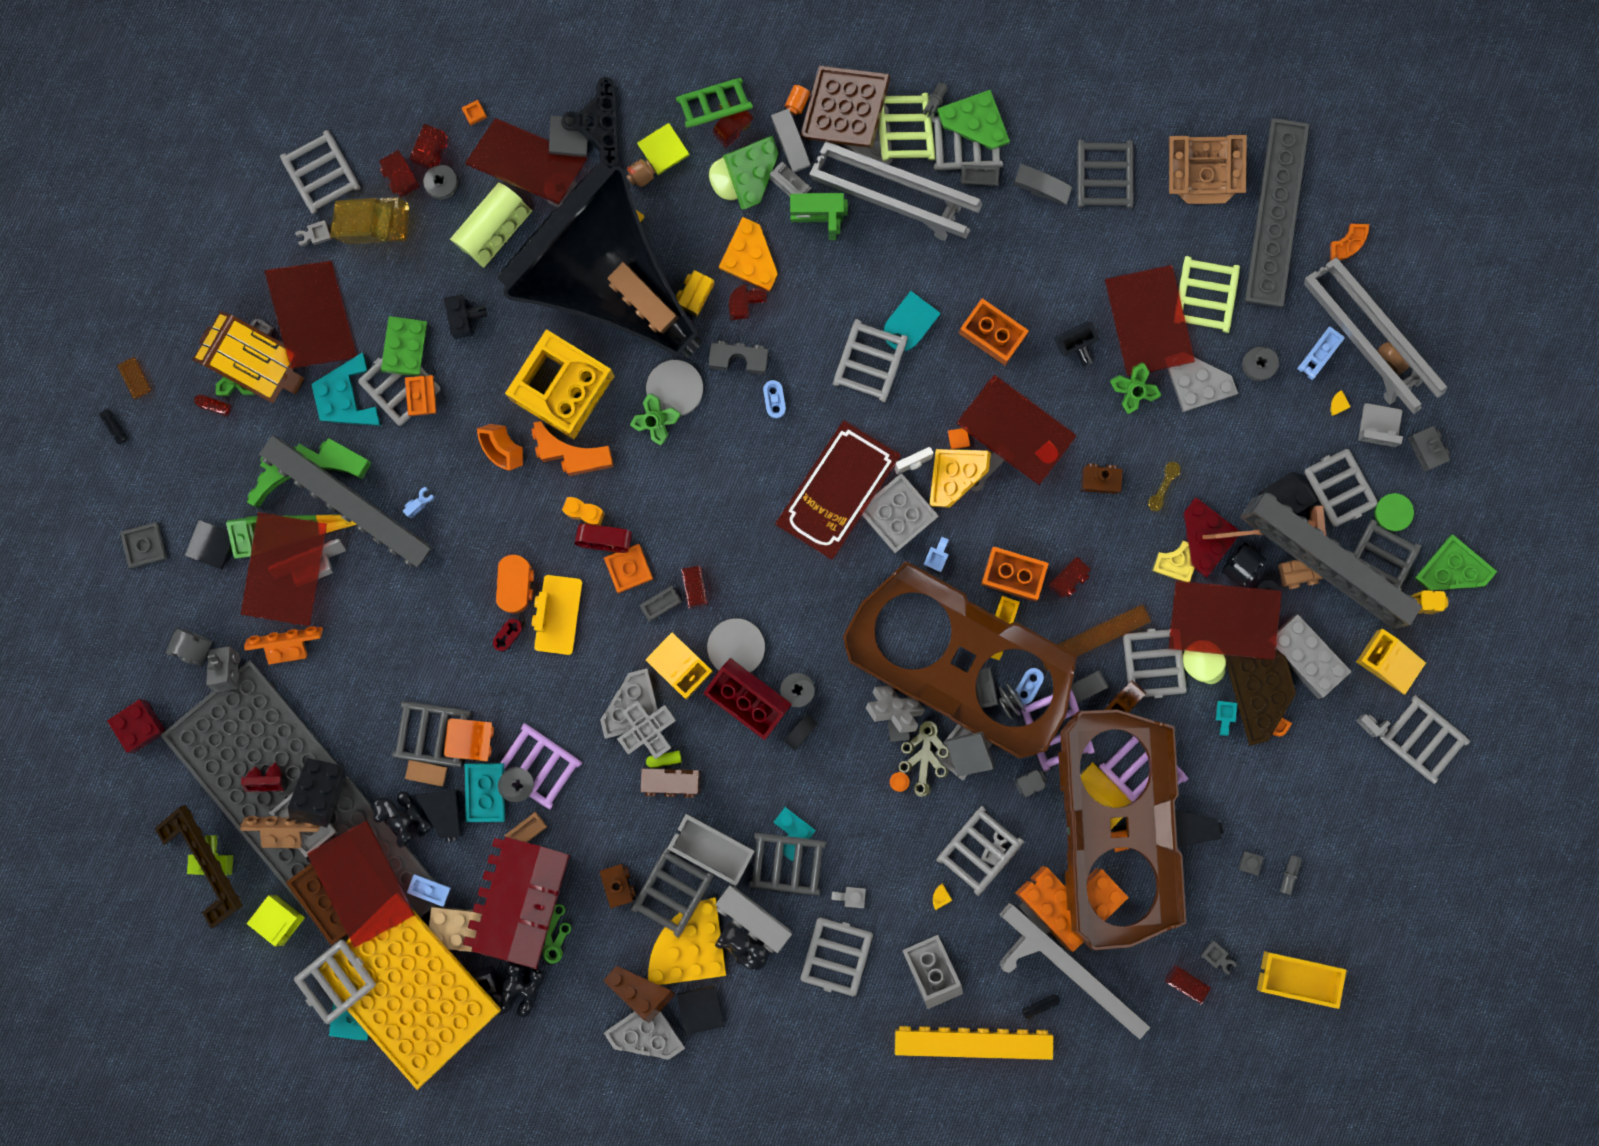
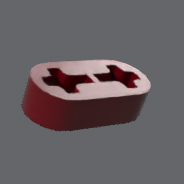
(504, 632)

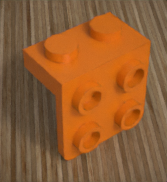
(468, 739)

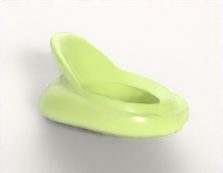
(721, 180)
(1205, 666)

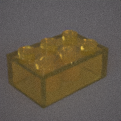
(360, 221)

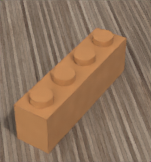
(643, 298)

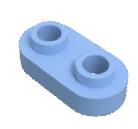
(774, 400)
(1028, 686)

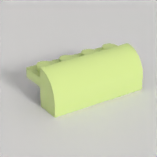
(491, 224)

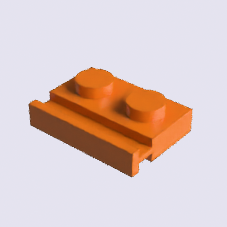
(420, 395)

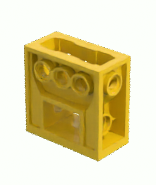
(567, 383)

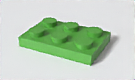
(404, 346)

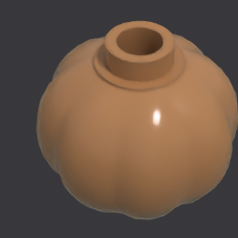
(1393, 358)

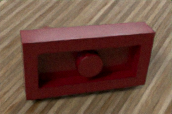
(256, 783)

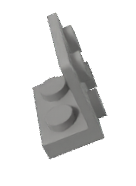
(1380, 425)

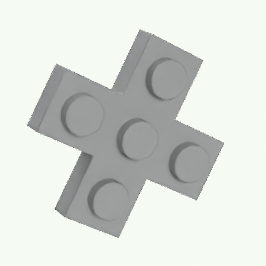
(896, 709)
(646, 729)

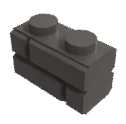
(1030, 783)

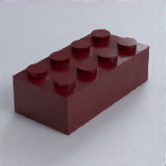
(747, 698)

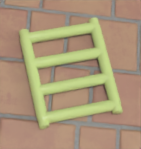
(927, 135)
(1230, 289)

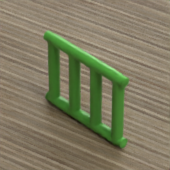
(708, 115)

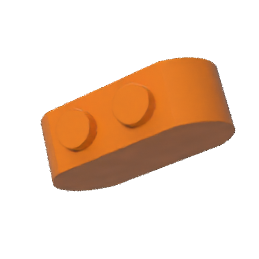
(514, 584)

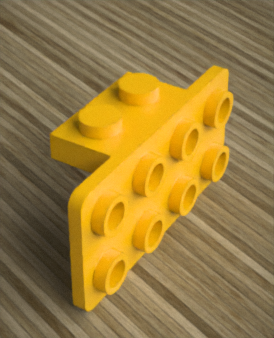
(557, 614)

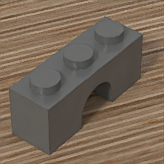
(722, 354)

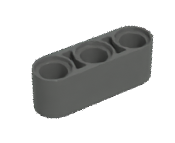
(1088, 686)

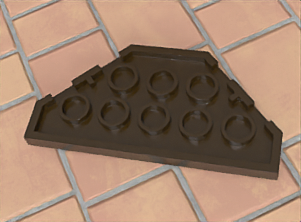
(1262, 693)

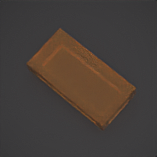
(134, 377)

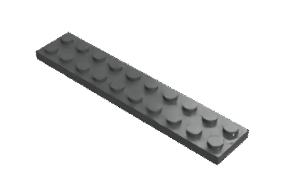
(1276, 213)

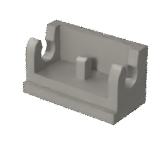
(788, 181)

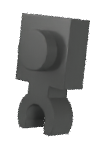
(1217, 956)

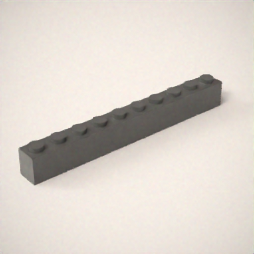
(345, 500)

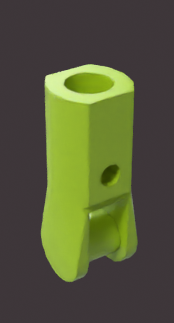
(665, 759)

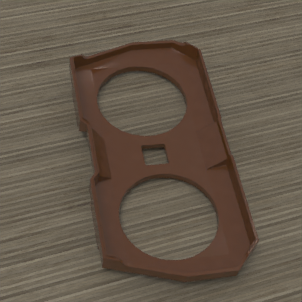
(949, 687)
(1149, 828)

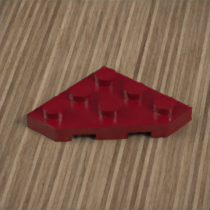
(1204, 521)

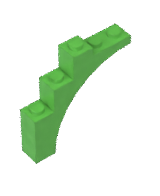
(331, 457)

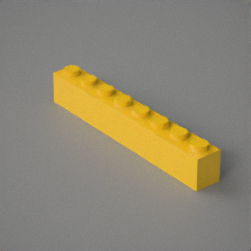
(973, 1043)

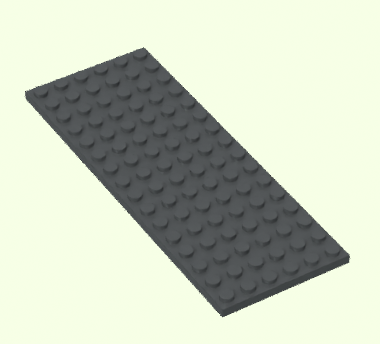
(255, 728)

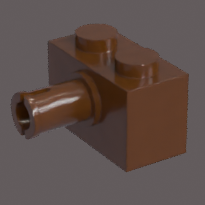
(1101, 479)
(617, 885)

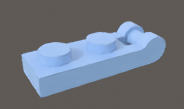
(1321, 352)

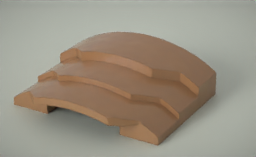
(1207, 168)

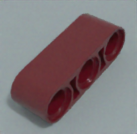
(603, 538)

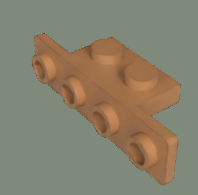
(278, 831)

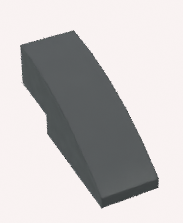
(1042, 184)

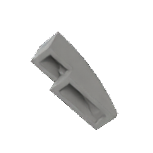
(790, 140)

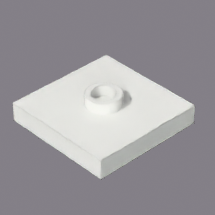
(913, 461)

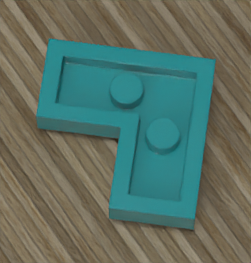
(795, 828)

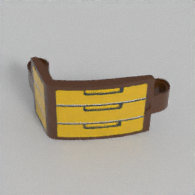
(247, 357)

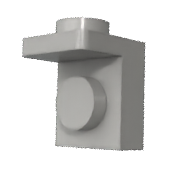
(1369, 725)

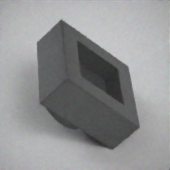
(1250, 863)

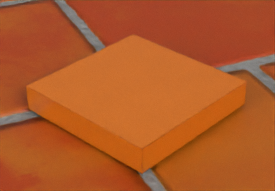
(628, 569)

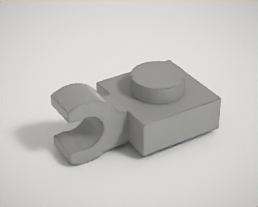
(853, 897)

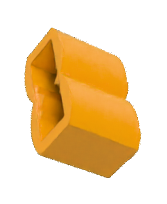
(578, 510)

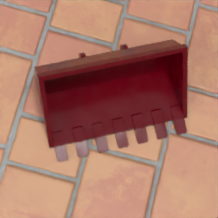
(518, 902)

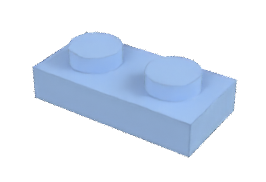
(429, 890)

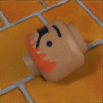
(640, 173)

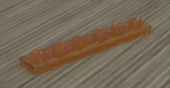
(1106, 632)

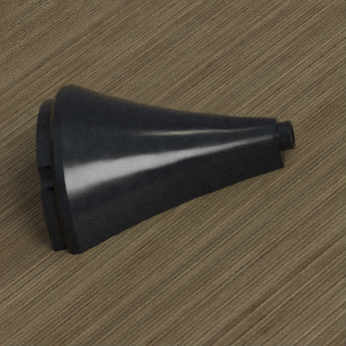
(580, 247)

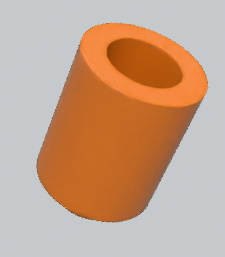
(797, 99)
(899, 781)

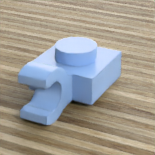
(417, 505)
(936, 557)

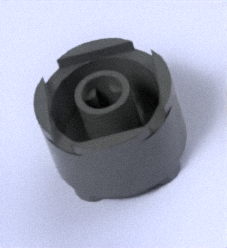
(189, 646)

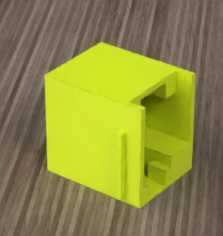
(275, 920)

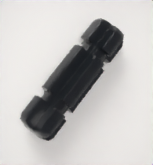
(113, 426)
(1040, 1006)

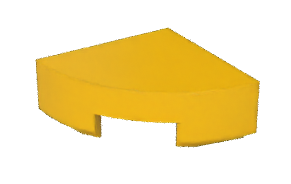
(1339, 403)
(940, 897)

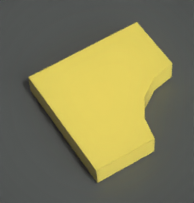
(1175, 563)

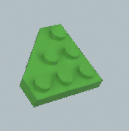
(975, 120)
(751, 170)
(1455, 568)

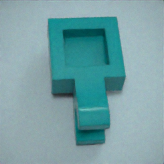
(1225, 713)

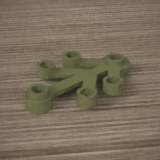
(925, 755)

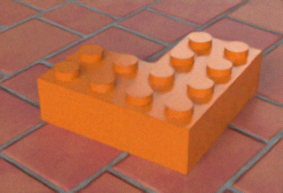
(1049, 902)

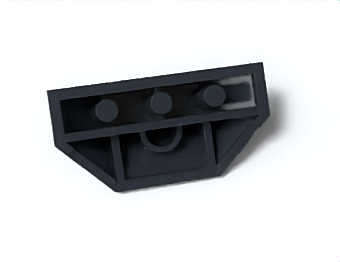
(1293, 491)

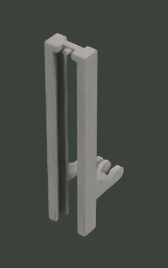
(953, 198)
(1393, 384)
(1036, 940)

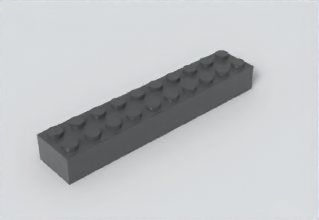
(1331, 561)

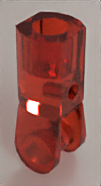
(212, 405)

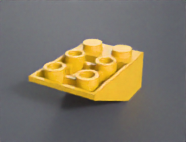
(1391, 661)
(679, 666)

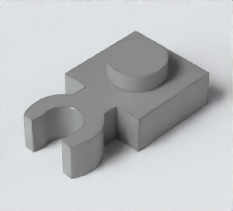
(316, 233)
(990, 858)

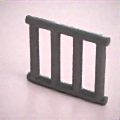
(1128, 165)
(1405, 565)
(418, 755)
(780, 841)
(696, 894)

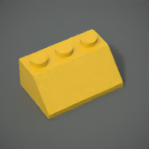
(1103, 790)

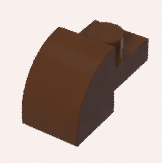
(1127, 698)

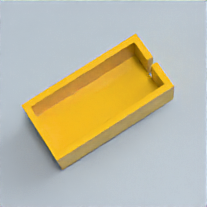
(1301, 980)

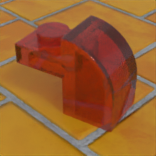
(728, 127)
(741, 298)

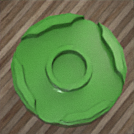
(1394, 512)

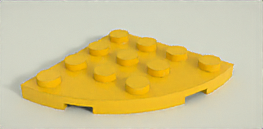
(693, 953)

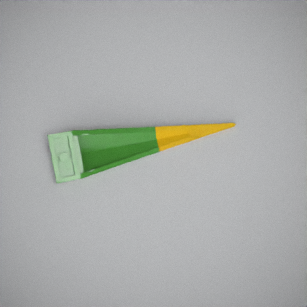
(242, 530)

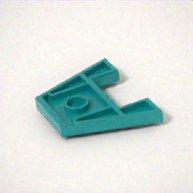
(336, 397)

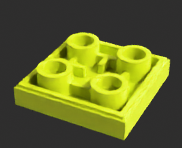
(663, 149)

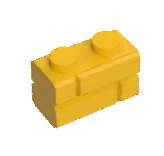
(695, 292)
(1431, 601)

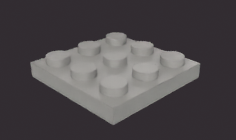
(899, 513)

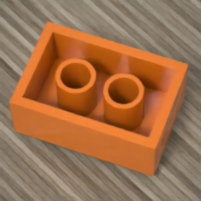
(993, 331)
(1014, 574)

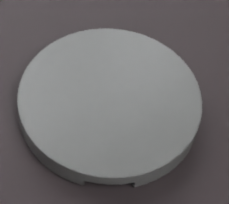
(676, 385)
(738, 641)

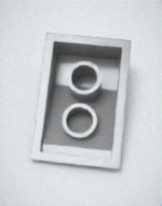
(933, 972)

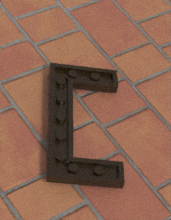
(228, 901)

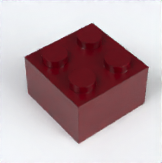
(136, 726)

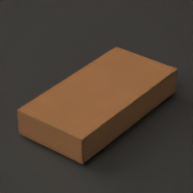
(426, 773)
(528, 828)

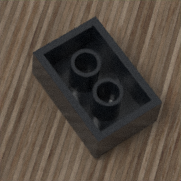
(317, 792)

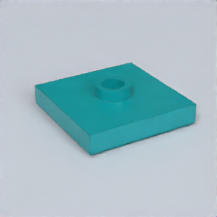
(347, 1027)

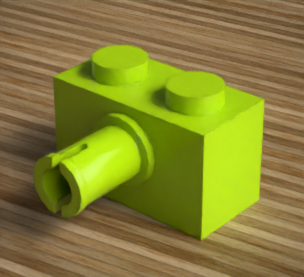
(225, 860)

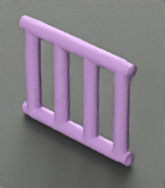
(558, 751)
(1047, 763)
(1120, 781)

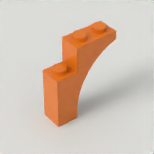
(576, 459)

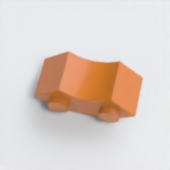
(500, 447)

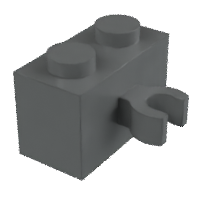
(1429, 448)
(222, 669)

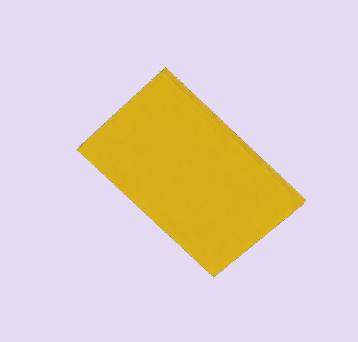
(421, 999)

